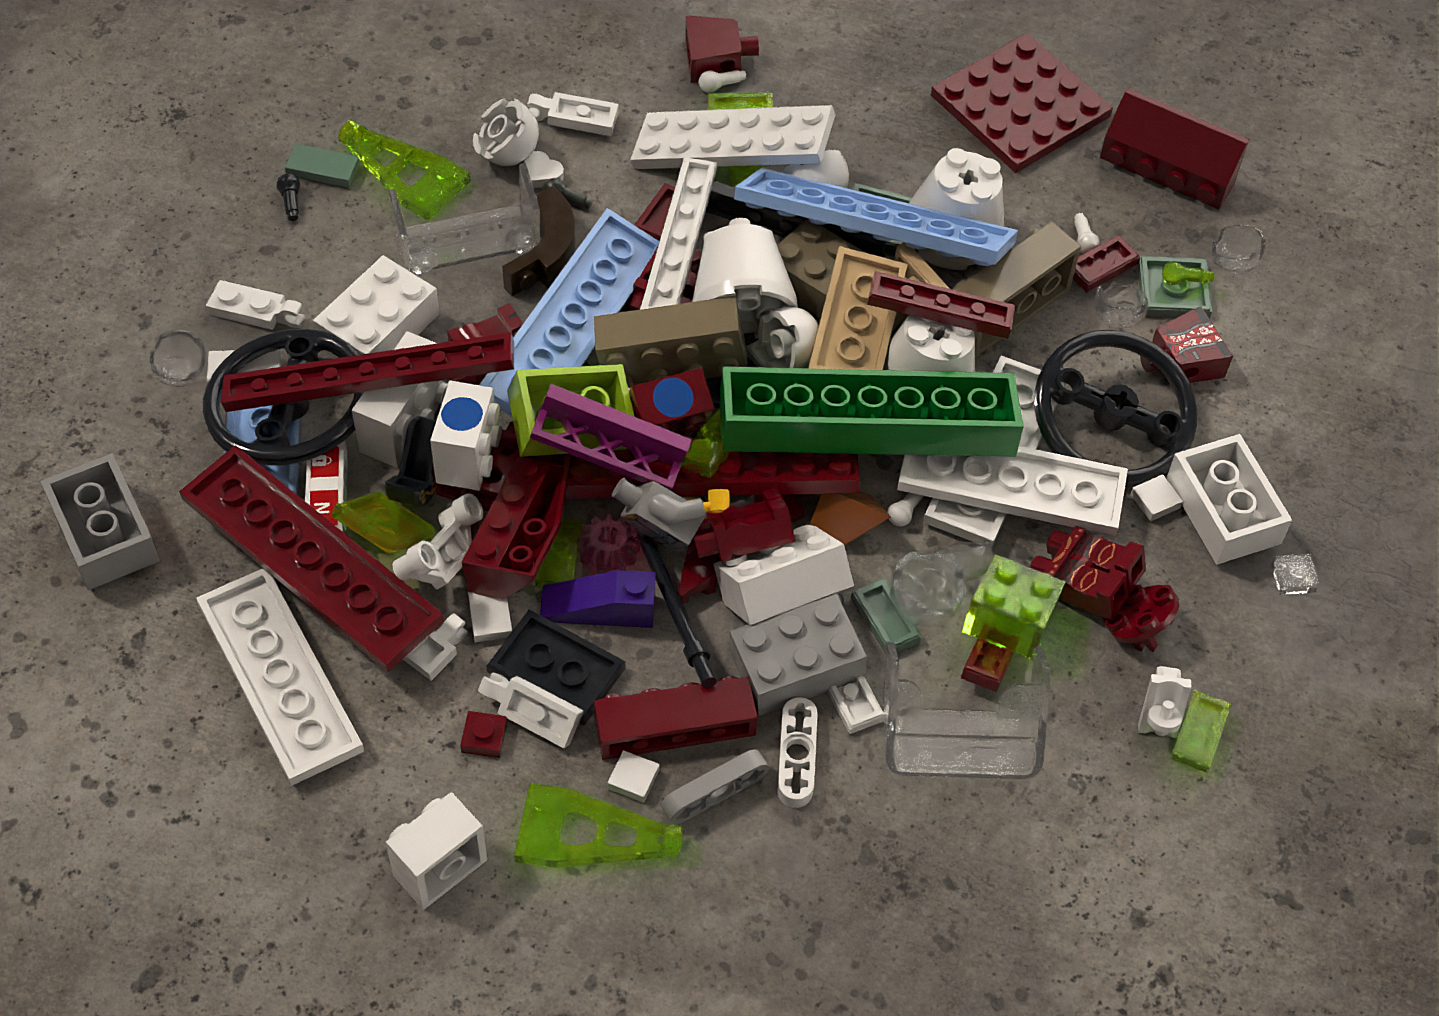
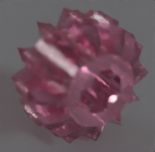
(608, 545)

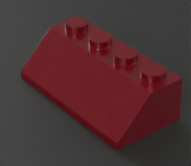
(1174, 148)

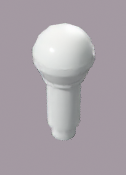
(712, 81)
(1086, 237)
(902, 511)

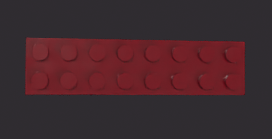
(740, 474)
(312, 558)

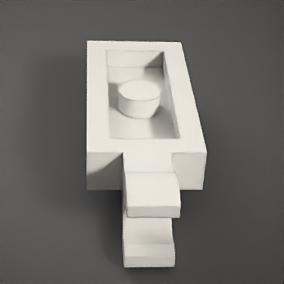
(575, 112)
(253, 306)
(533, 708)

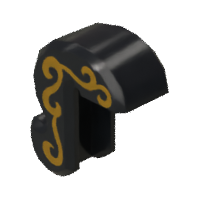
(415, 478)

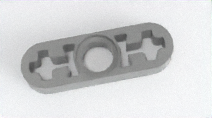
(715, 786)

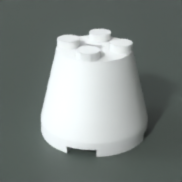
(964, 187)
(744, 264)
(930, 347)

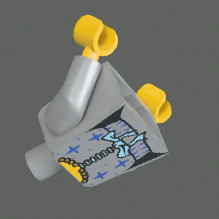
(665, 515)

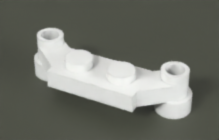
(442, 557)

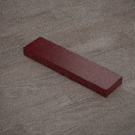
(941, 304)

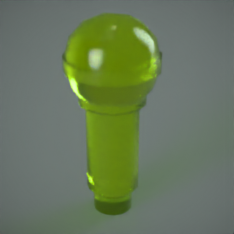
(1175, 273)

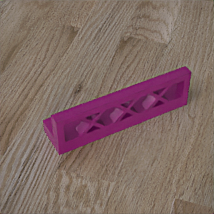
(611, 426)

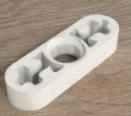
(788, 765)

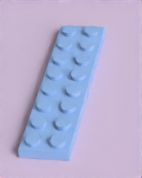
(876, 215)
(590, 285)

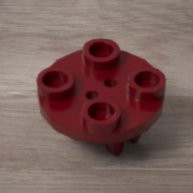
(1144, 616)

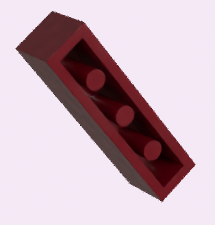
(675, 717)

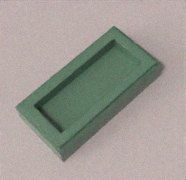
(322, 165)
(882, 618)

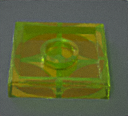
(383, 522)

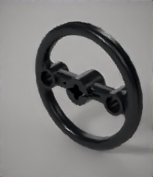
(1128, 412)
(272, 442)

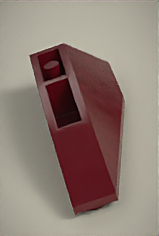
(518, 527)

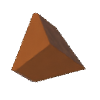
(847, 515)

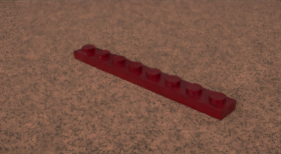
(368, 372)

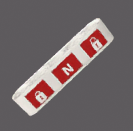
(327, 482)

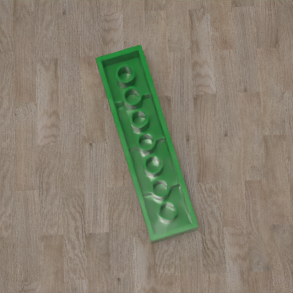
(869, 411)

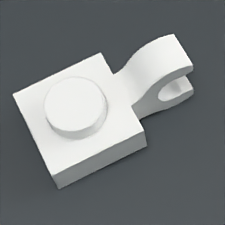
(438, 648)

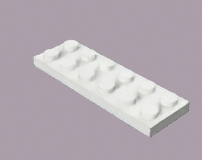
(734, 137)
(1028, 485)
(976, 522)
(280, 676)

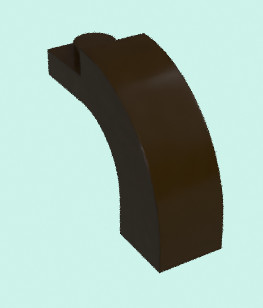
(553, 250)

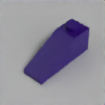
(602, 599)

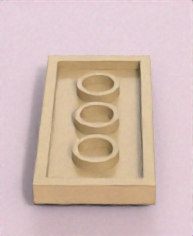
(849, 329)

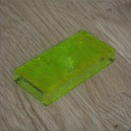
(562, 556)
(1200, 731)

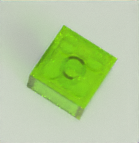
(1013, 606)

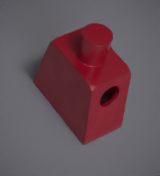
(716, 45)

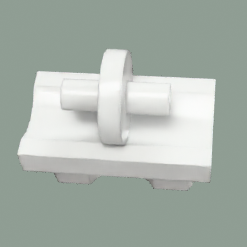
(1164, 702)

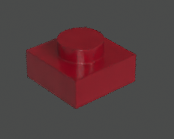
(483, 734)

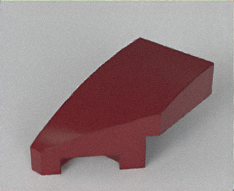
(697, 574)

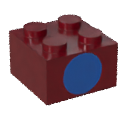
(674, 402)

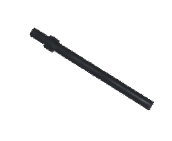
(695, 649)

